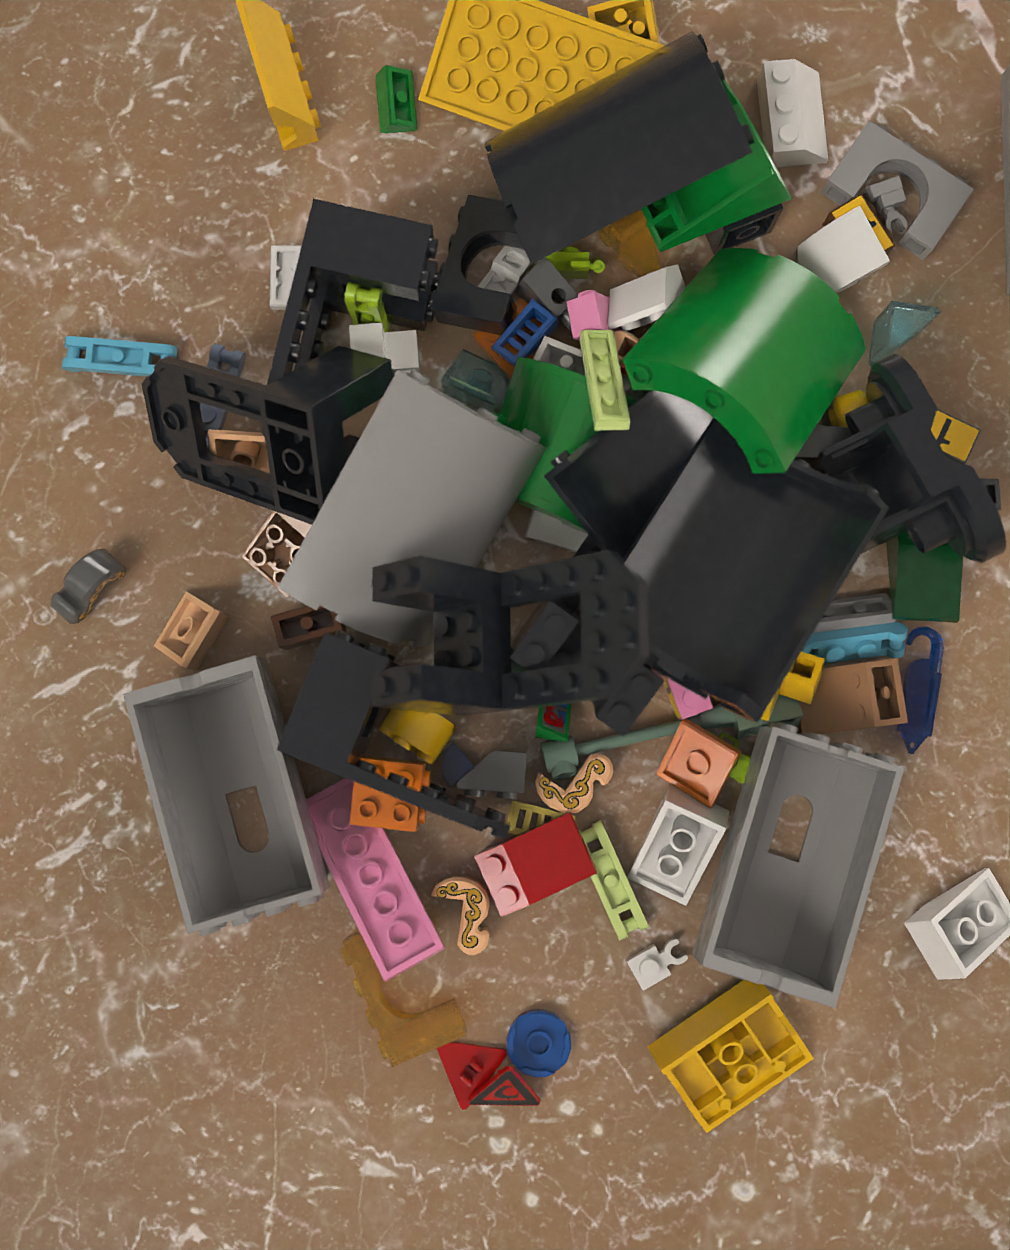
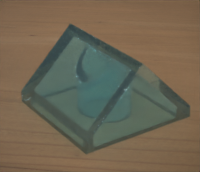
(897, 326)
(476, 382)

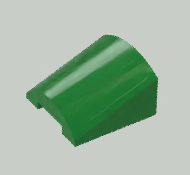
(720, 197)
(558, 410)

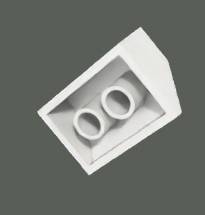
(792, 113)

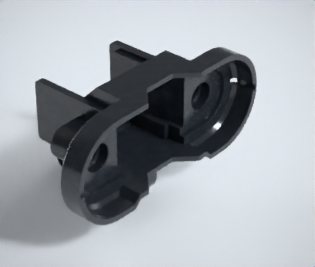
(903, 461)

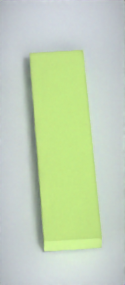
(604, 380)

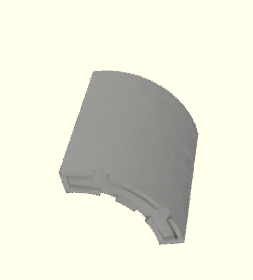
(417, 484)

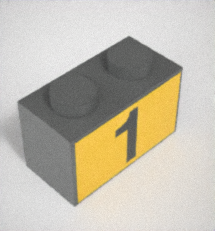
(954, 436)

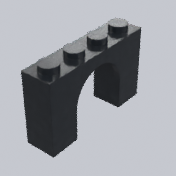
(456, 301)

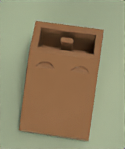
(276, 547)
(856, 698)

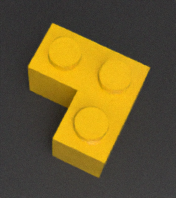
(628, 15)
(800, 681)

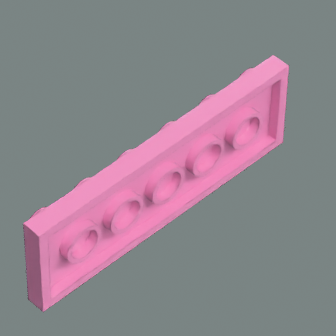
(373, 884)

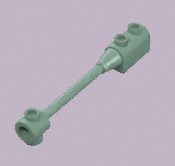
(562, 756)

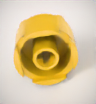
(419, 732)

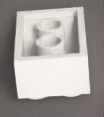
(678, 845)
(962, 926)

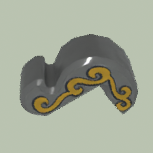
(84, 584)

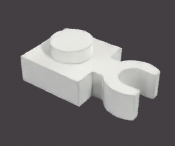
(651, 966)

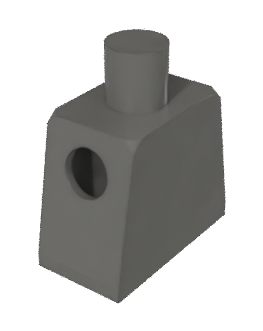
(545, 284)

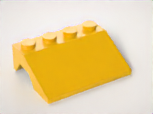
(279, 73)
(730, 1053)

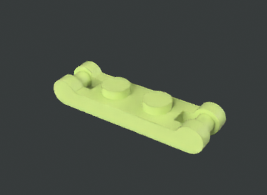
(613, 884)

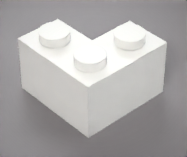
(398, 346)

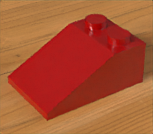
(535, 864)

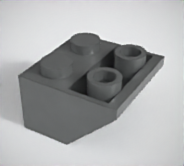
(497, 772)

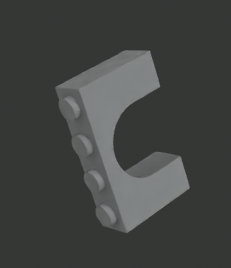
(938, 191)

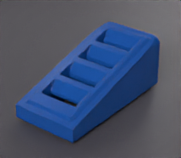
(531, 311)

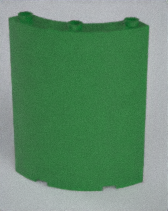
(754, 349)

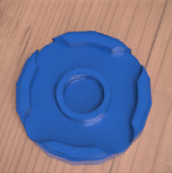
(538, 1043)

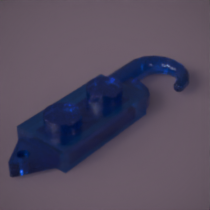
(921, 690)

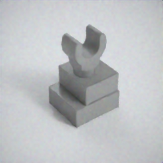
(886, 198)

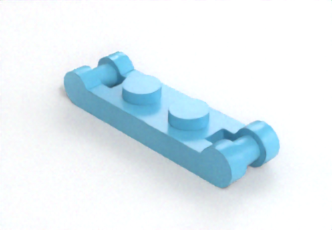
(113, 355)
(858, 642)

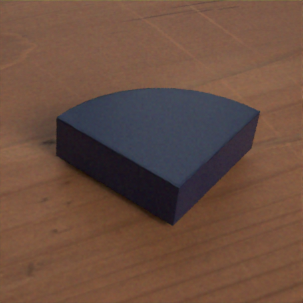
(455, 765)

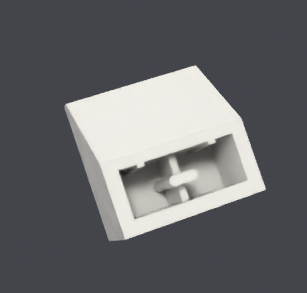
(644, 298)

